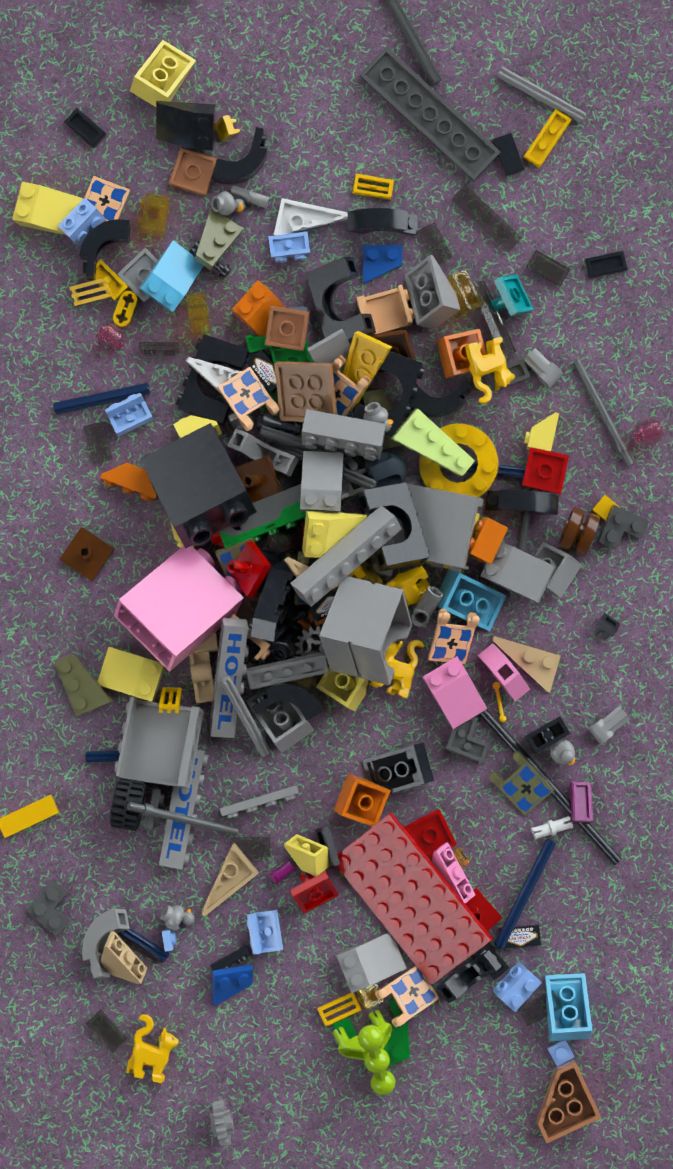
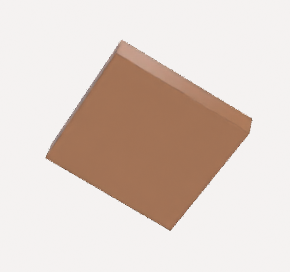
(193, 172)
(287, 328)

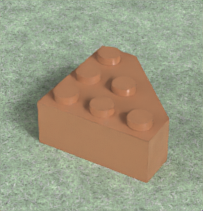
(566, 1103)

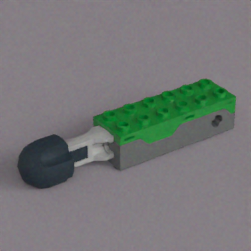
(283, 508)

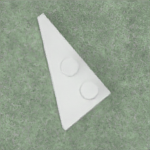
(299, 216)
(213, 373)

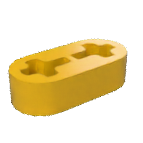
(121, 307)

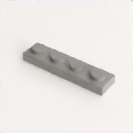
(287, 670)
(251, 804)

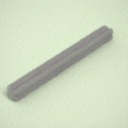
(541, 94)
(245, 716)

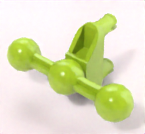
(370, 1047)

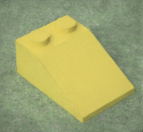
(162, 74)
(43, 207)
(327, 529)
(131, 674)

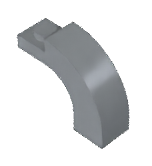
(255, 449)
(97, 936)

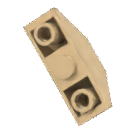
(121, 960)

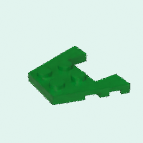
(257, 344)
(398, 1043)

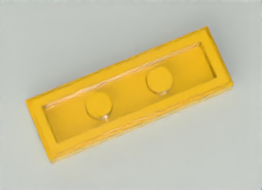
(547, 138)
(28, 816)

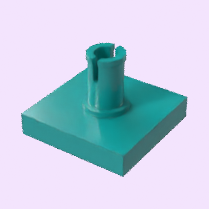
(512, 296)

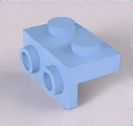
(81, 221)
(289, 246)
(129, 414)
(264, 931)
(516, 986)

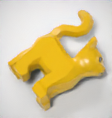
(493, 362)
(407, 582)
(402, 671)
(148, 1054)

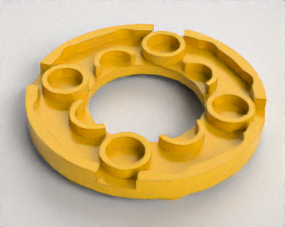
(486, 468)

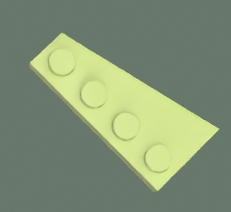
(426, 438)

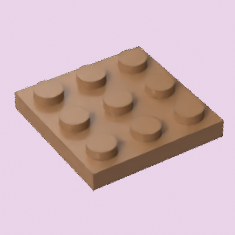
(304, 387)

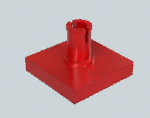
(249, 569)
(313, 891)
(483, 910)

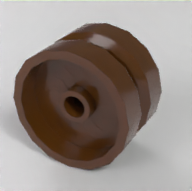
(579, 531)

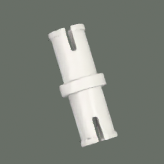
(551, 827)

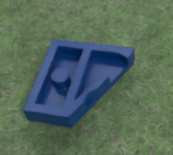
(380, 260)
(230, 982)

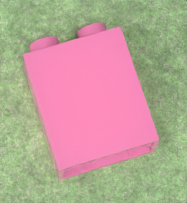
(179, 605)

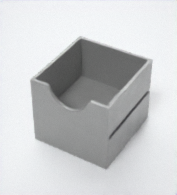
(362, 627)

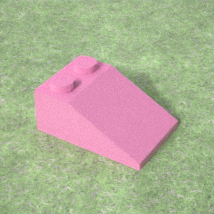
(454, 692)

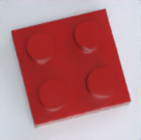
(545, 471)
(430, 832)

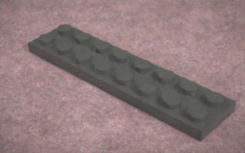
(429, 114)

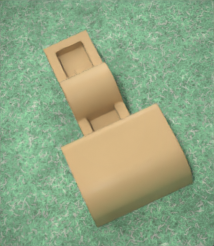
(202, 671)

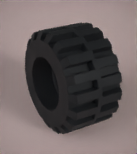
(125, 792)

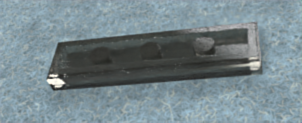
(486, 219)
(493, 318)

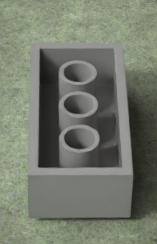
(343, 434)

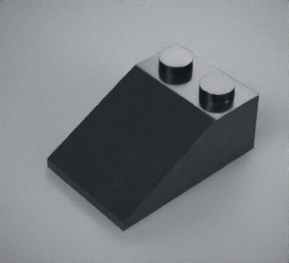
(186, 124)
(400, 768)

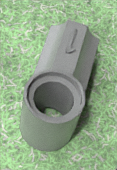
(547, 372)
(426, 605)
(605, 727)

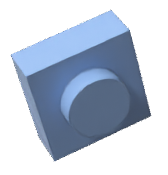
(169, 939)
(560, 1052)

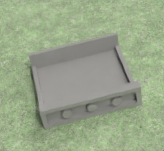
(446, 524)
(159, 745)

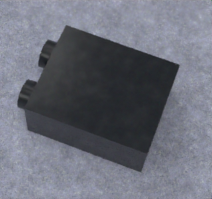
(198, 486)

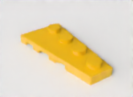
(364, 359)

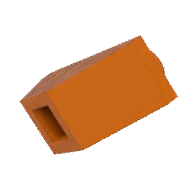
(131, 480)

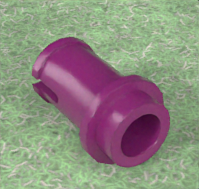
(282, 872)

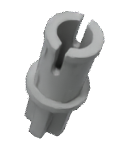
(249, 196)

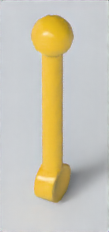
(496, 685)

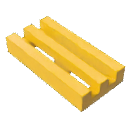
(373, 194)
(76, 295)
(170, 706)
(323, 1015)

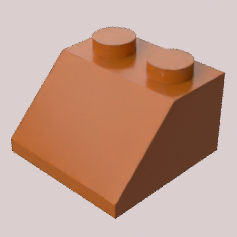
(255, 307)
(453, 352)
(486, 540)
(361, 800)

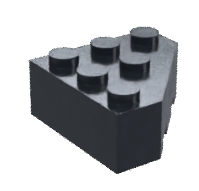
(275, 604)

